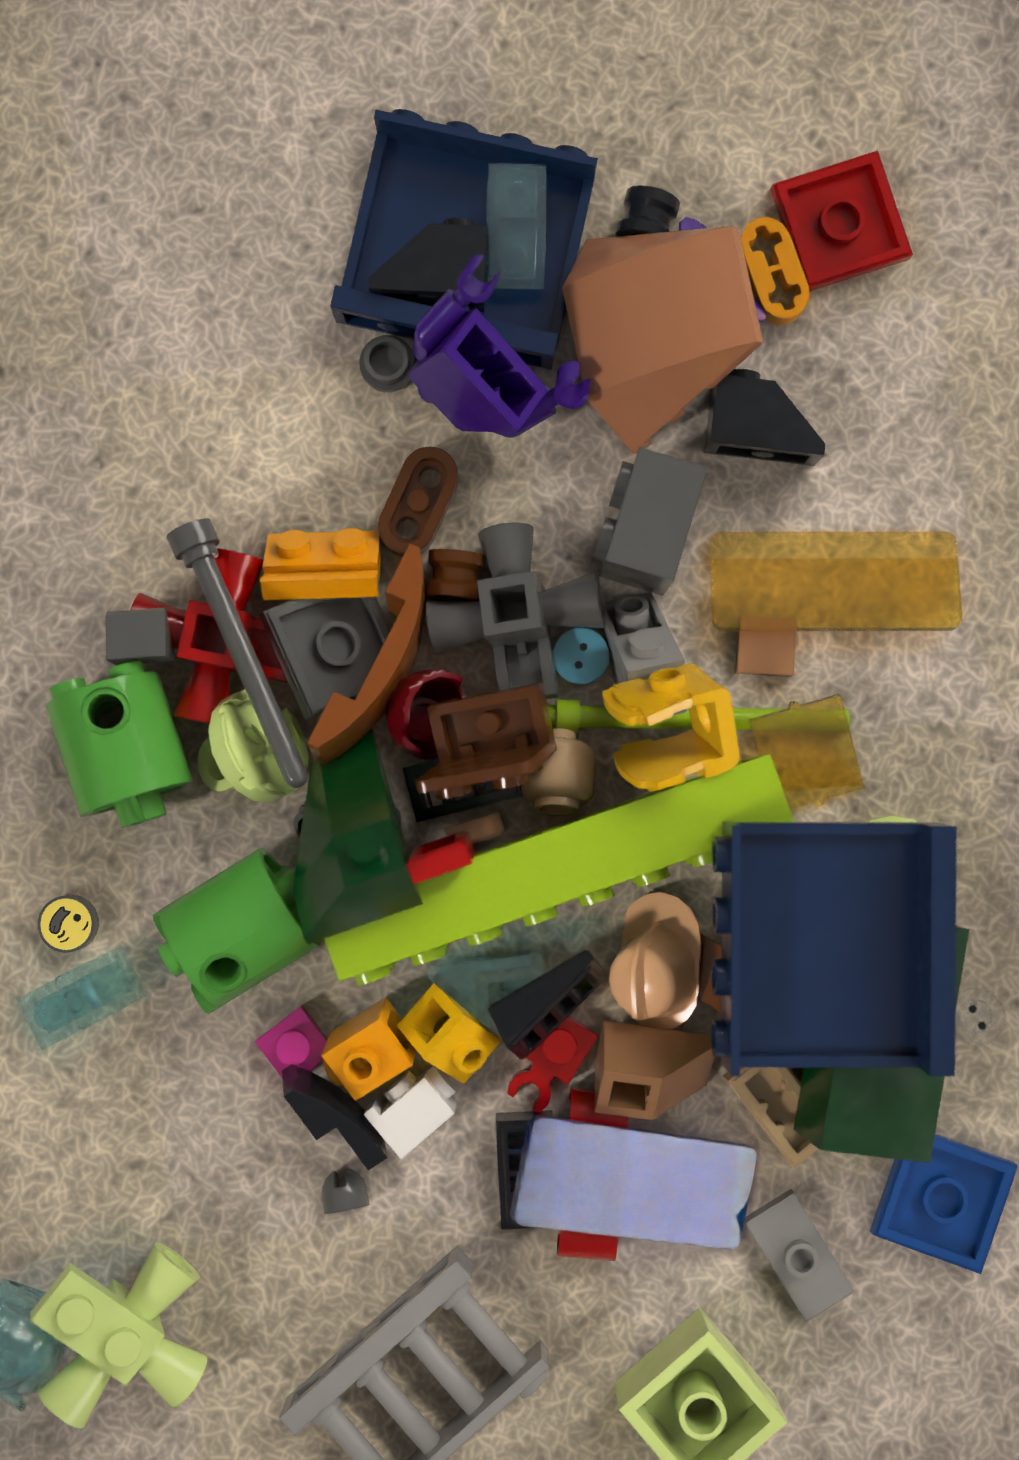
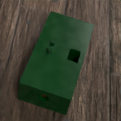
(874, 1108)

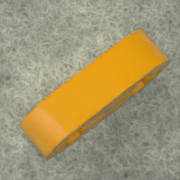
(785, 266)

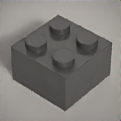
(653, 520)

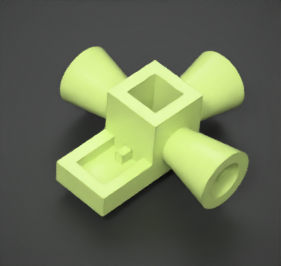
(117, 1335)

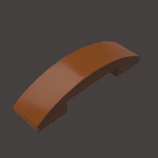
(348, 721)

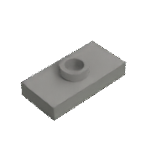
(798, 1255)

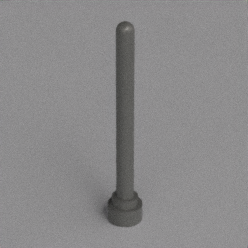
(196, 546)

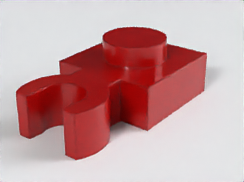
(556, 1056)

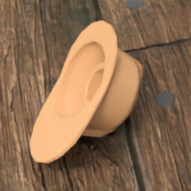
(658, 962)

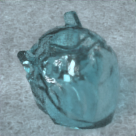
(26, 1351)

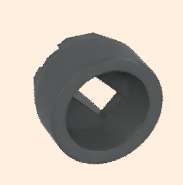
(344, 1198)

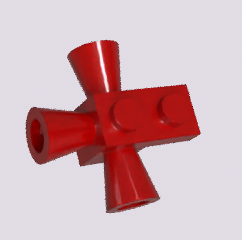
(201, 641)

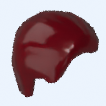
(408, 713)

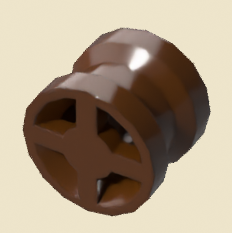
(454, 574)

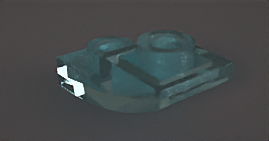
(516, 225)

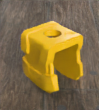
(705, 749)

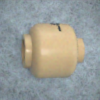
(565, 778)

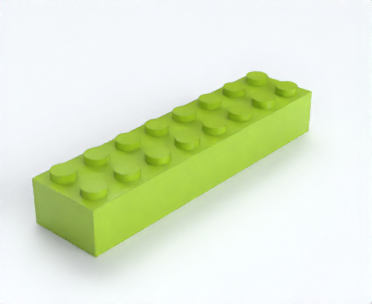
(564, 864)

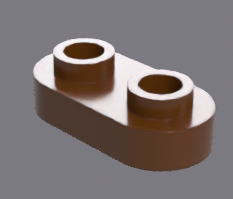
(416, 502)

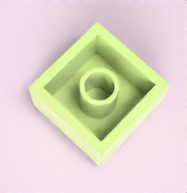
(698, 1397)

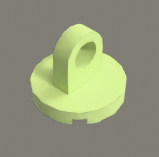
(240, 755)

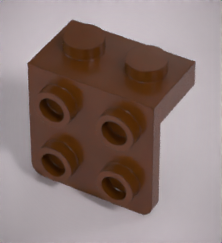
(488, 738)

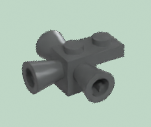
(516, 611)

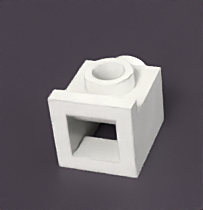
(413, 1109)

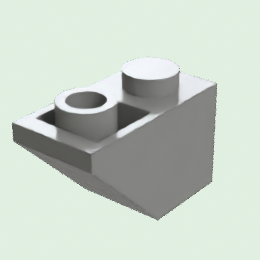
(638, 638)

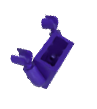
(476, 373)

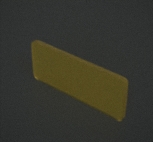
(835, 581)

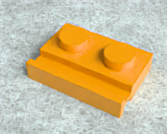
(321, 565)

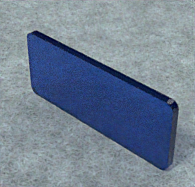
(632, 1183)

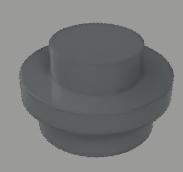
(386, 363)

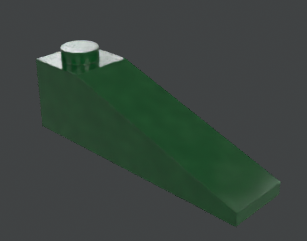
(350, 847)

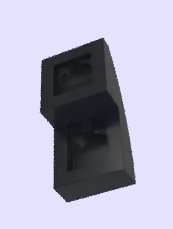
(328, 1107)

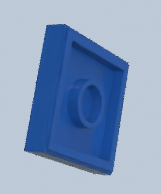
(946, 1204)

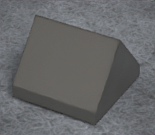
(138, 636)

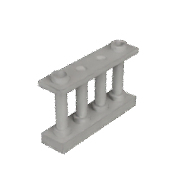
(405, 1325)

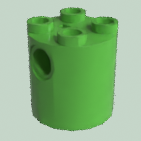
(125, 764)
(233, 930)

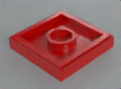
(842, 220)

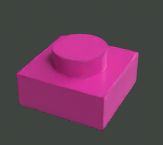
(294, 1041)

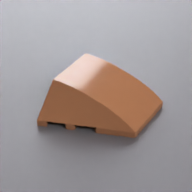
(659, 323)

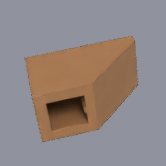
(648, 1069)

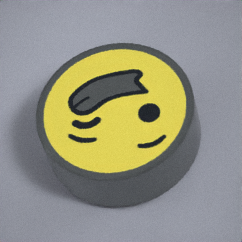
(68, 923)

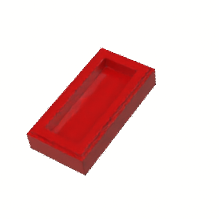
(440, 856)

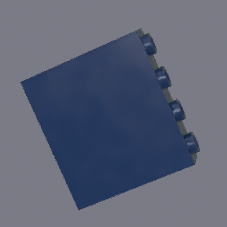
(440, 172)
(835, 945)

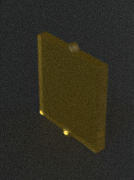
(810, 750)

